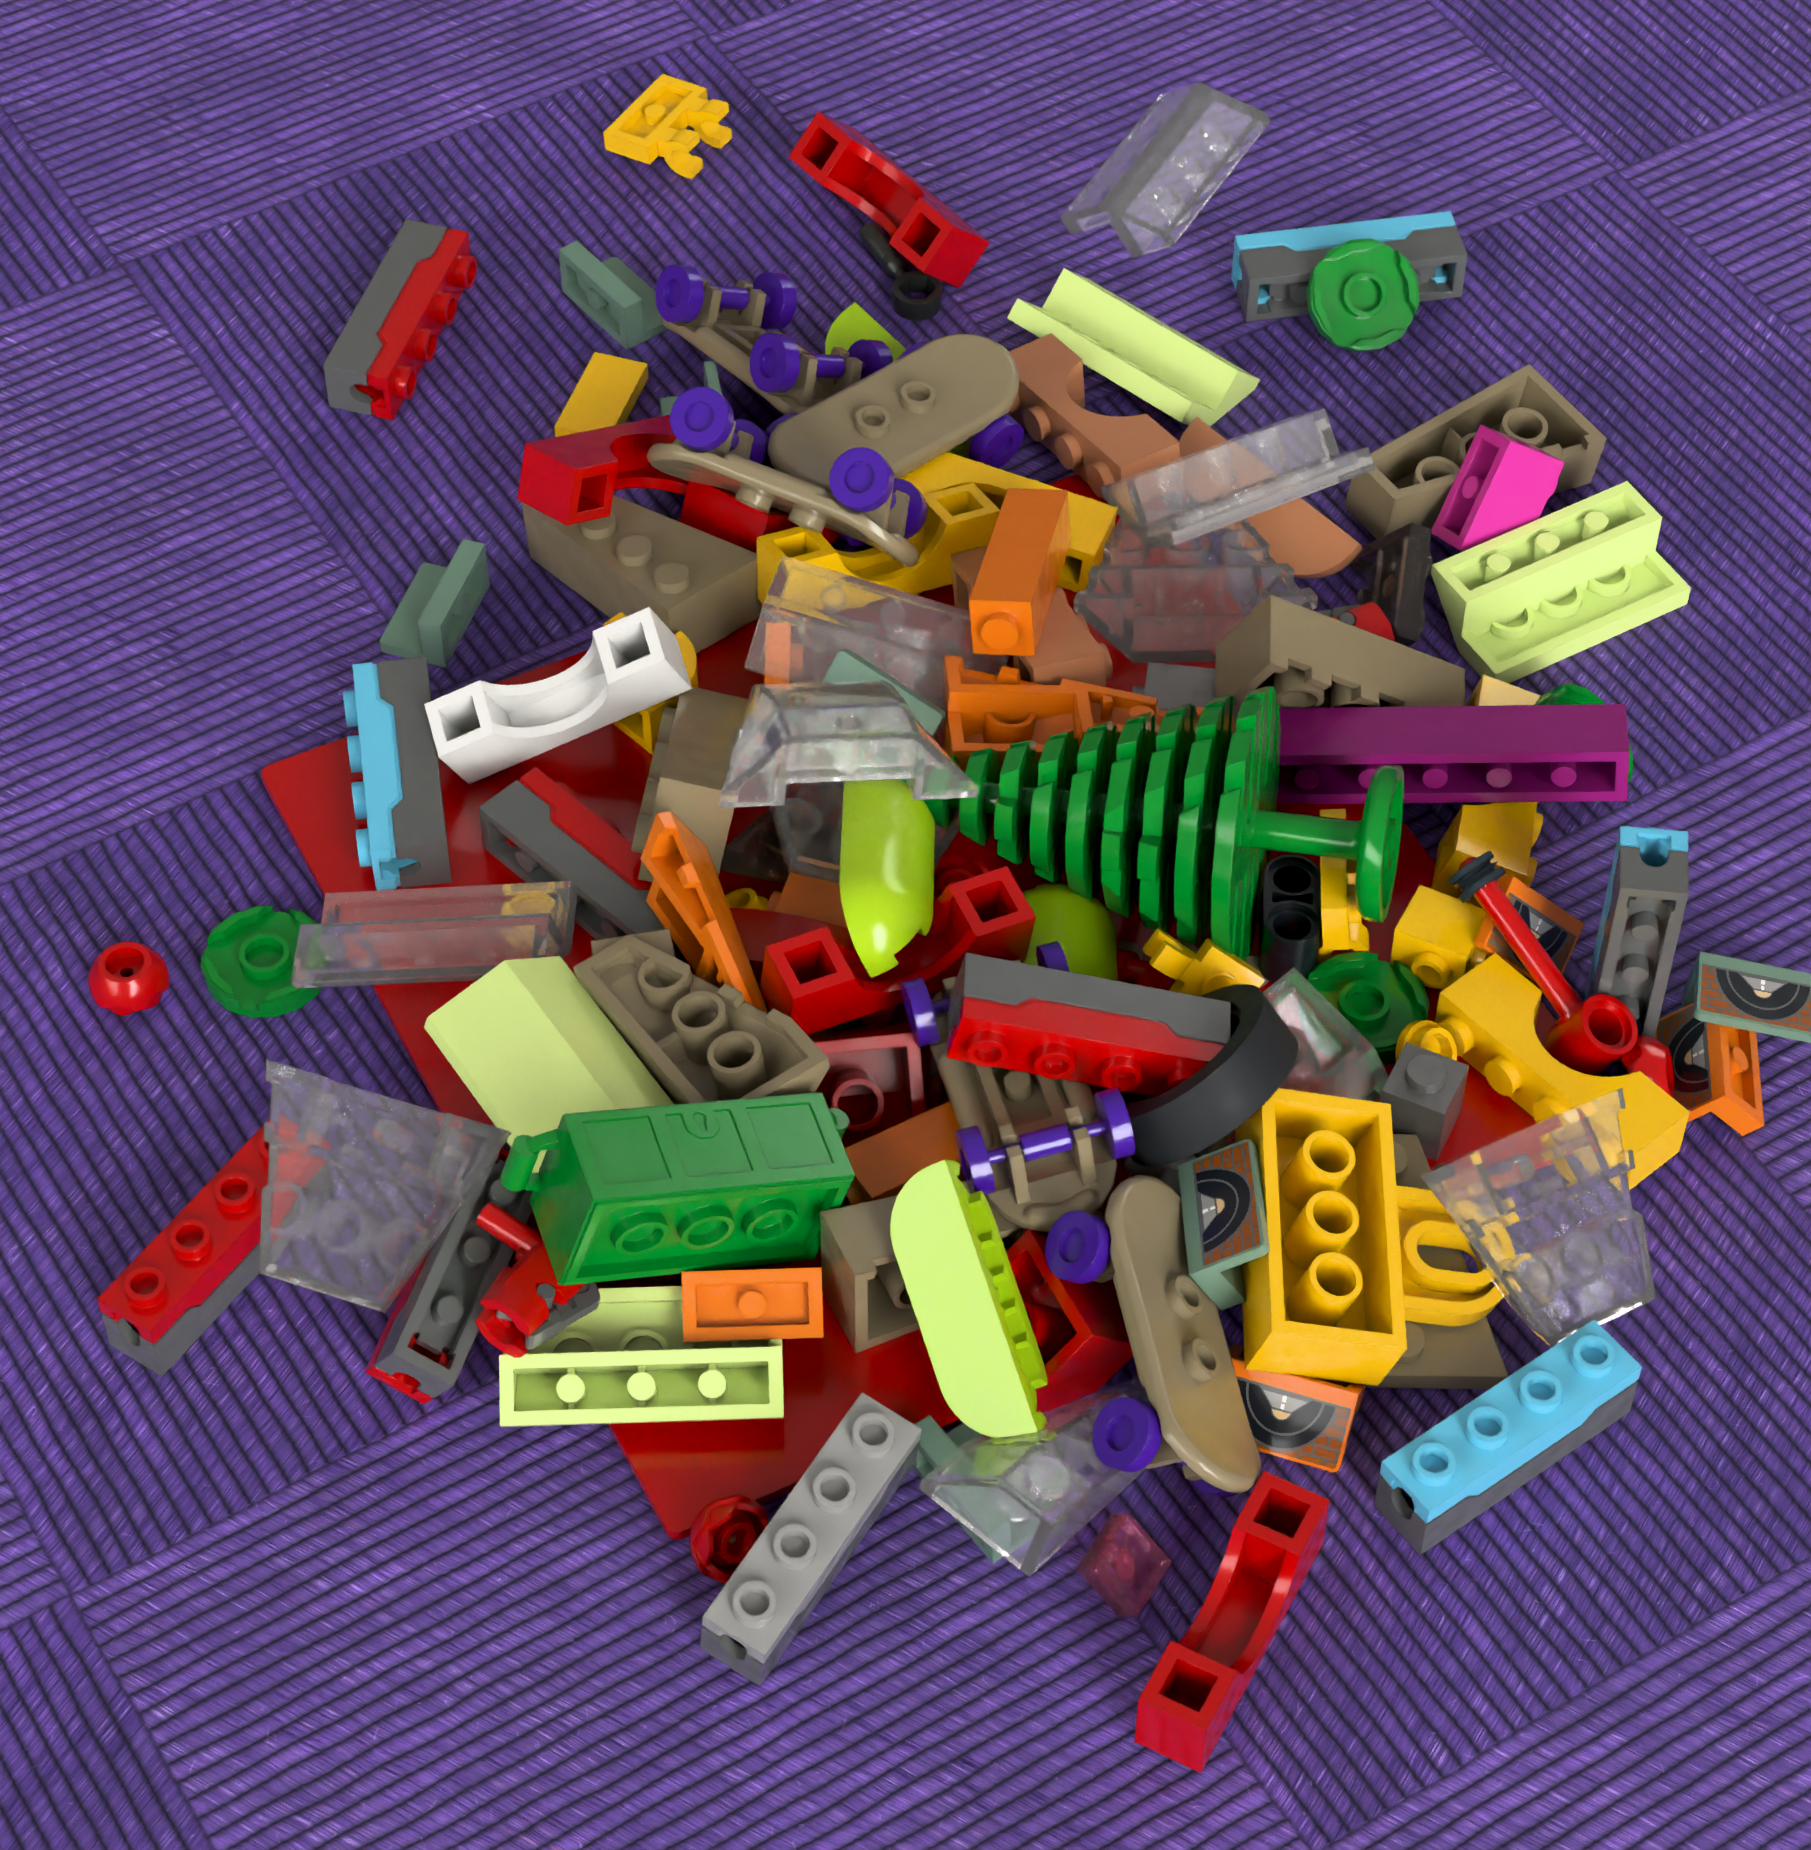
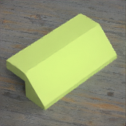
(1137, 350)
(1558, 585)
(538, 1049)
(634, 1368)

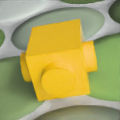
(1438, 938)

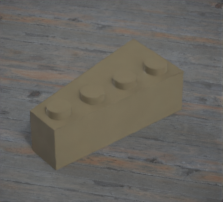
(1420, 466)
(651, 562)
(1328, 663)
(691, 769)
(863, 1273)

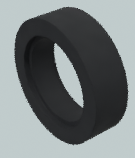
(1223, 1090)

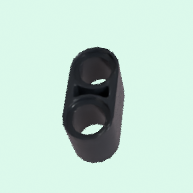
(1289, 917)

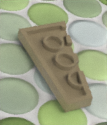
(1435, 1353)

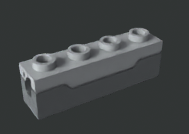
(810, 1539)

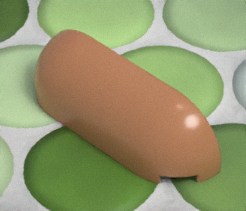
(1294, 530)

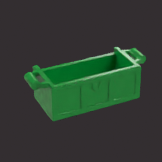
(683, 1185)

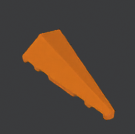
(1004, 710)
(694, 907)

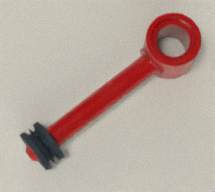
(1589, 1032)

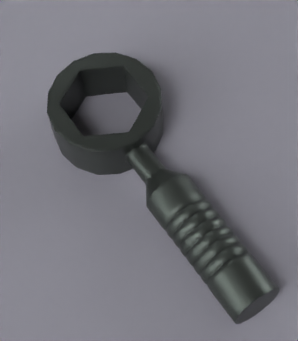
(905, 281)

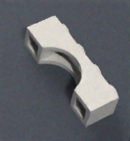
(498, 725)

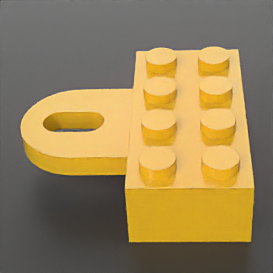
(1344, 1245)

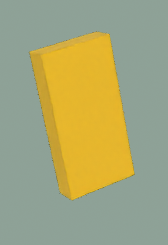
(603, 394)

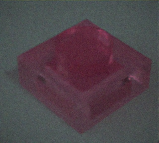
(1124, 1565)

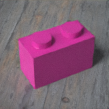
(1496, 489)

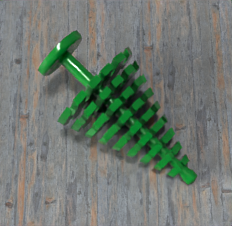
(1173, 818)

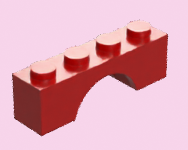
(871, 181)
(578, 472)
(824, 983)
(1214, 1661)

